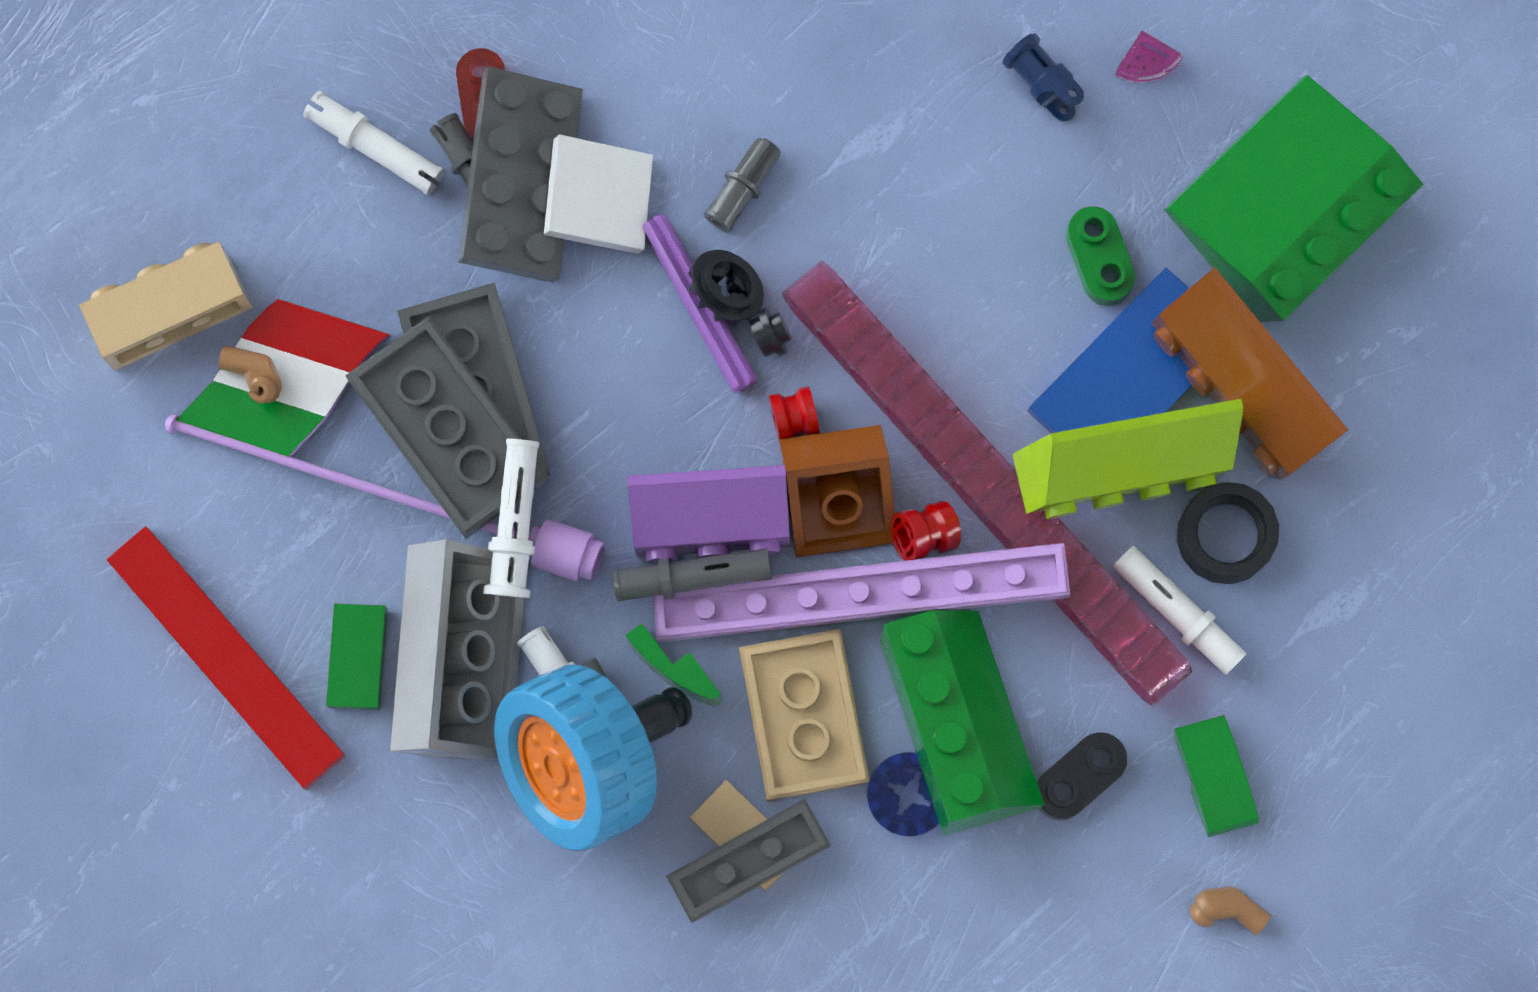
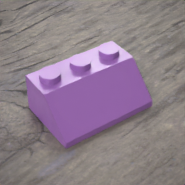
(709, 512)

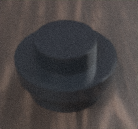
(770, 332)

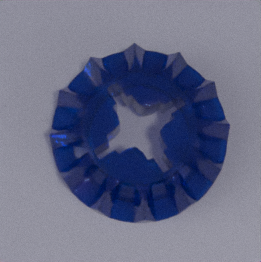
(884, 802)

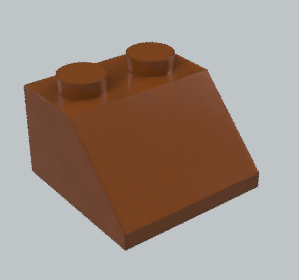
(838, 490)

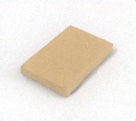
(804, 715)

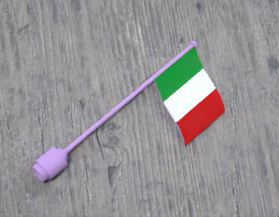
(312, 359)

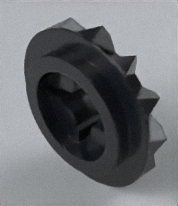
(742, 285)

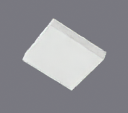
(598, 194)

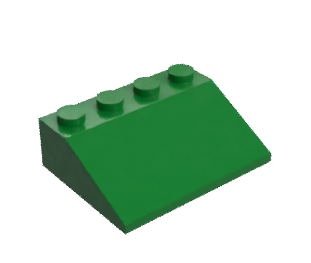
(1292, 199)

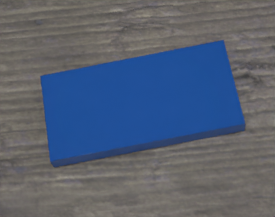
(1121, 371)

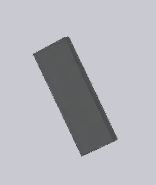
(748, 861)

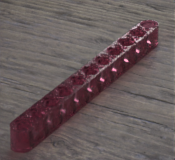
(982, 478)

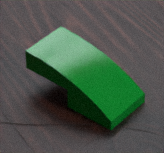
(683, 674)
(1216, 776)

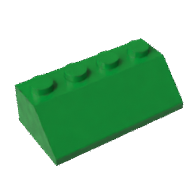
(959, 719)

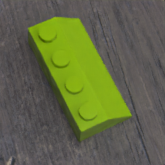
(1129, 458)

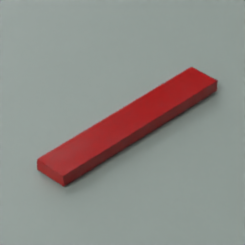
(226, 658)

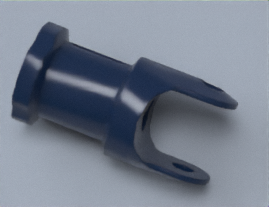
(1047, 79)

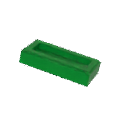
(357, 656)

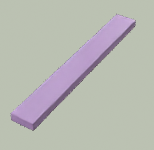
(866, 593)

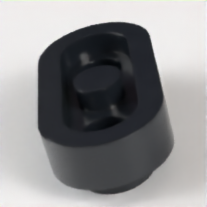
(1082, 775)

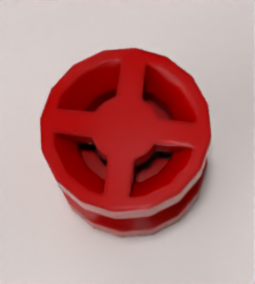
(794, 414)

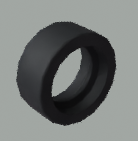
(1259, 510)

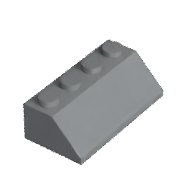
(453, 653)

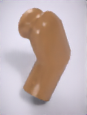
(257, 369)
(1228, 903)

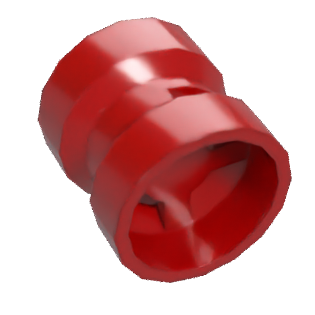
(921, 532)

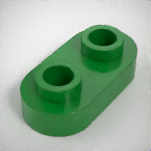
(1098, 254)

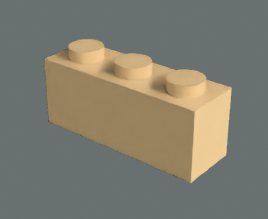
(165, 305)

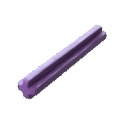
(715, 334)

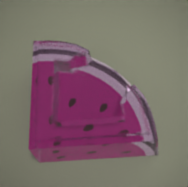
(1148, 60)

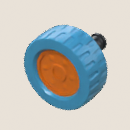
(583, 753)

